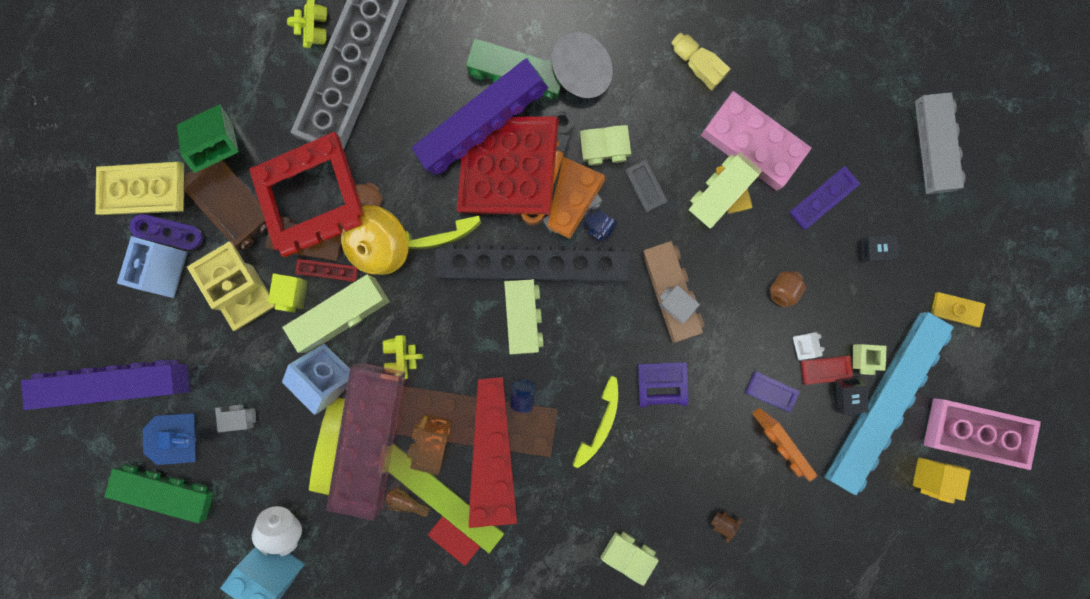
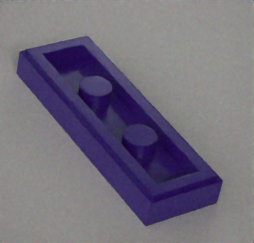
(824, 198)

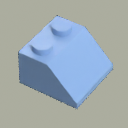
(317, 378)

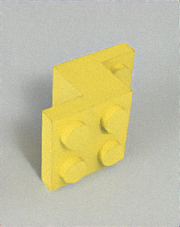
(231, 286)

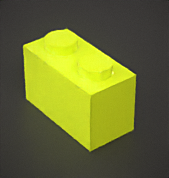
(287, 292)

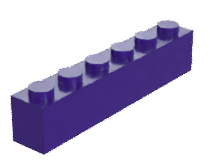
(480, 117)

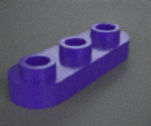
(158, 227)

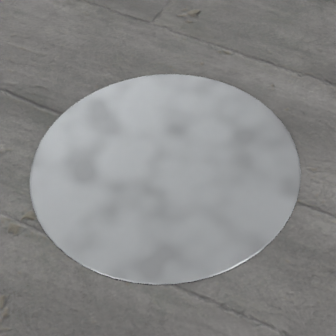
(581, 64)

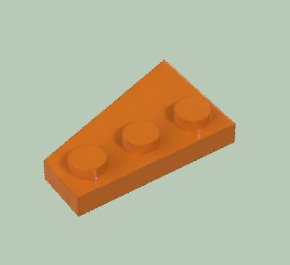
(573, 196)
(785, 445)

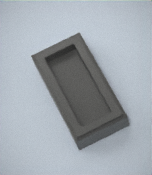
(646, 186)

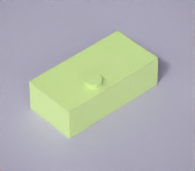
(336, 314)

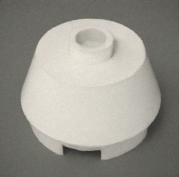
(276, 531)

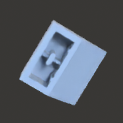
(152, 267)

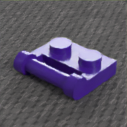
(662, 376)

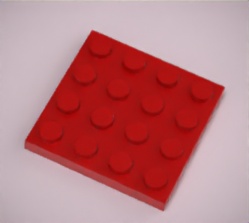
(511, 169)

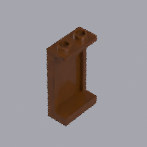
(227, 203)

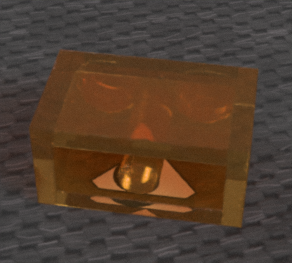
(429, 445)

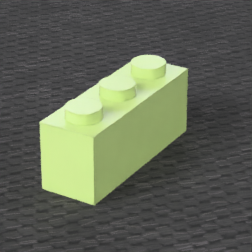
(724, 189)
(523, 316)

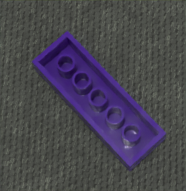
(105, 384)

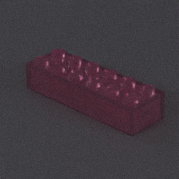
(365, 441)

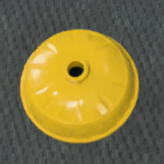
(378, 244)

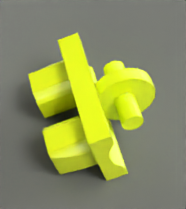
(311, 13)
(398, 346)

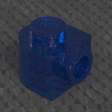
(600, 225)
(522, 395)

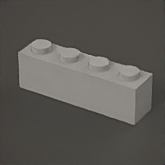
(939, 143)

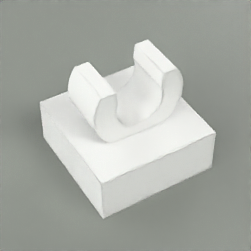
(808, 346)

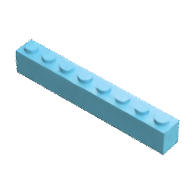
(889, 402)

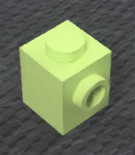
(869, 358)

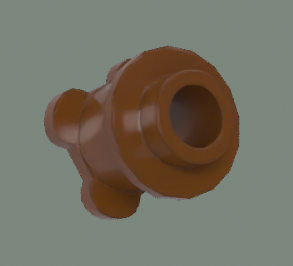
(726, 525)

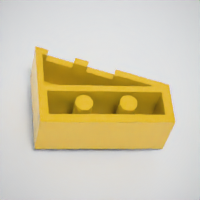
(941, 480)

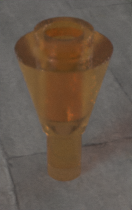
(400, 501)

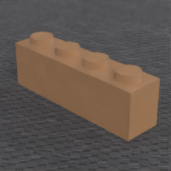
(664, 273)

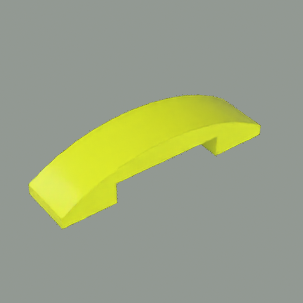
(464, 227)
(326, 448)
(587, 451)

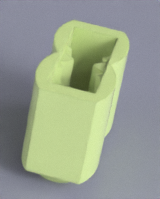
(605, 144)
(630, 558)

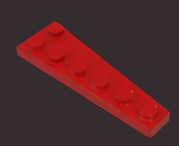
(492, 476)

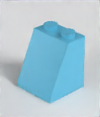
(262, 576)

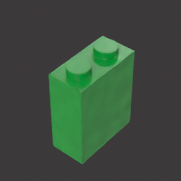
(207, 138)

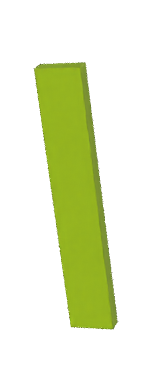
(441, 499)

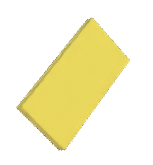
(140, 188)

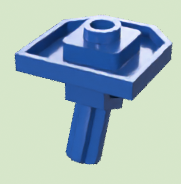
(170, 439)

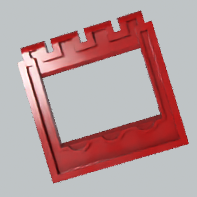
(326, 224)

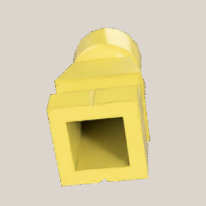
(702, 62)

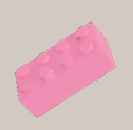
(761, 139)
(982, 433)

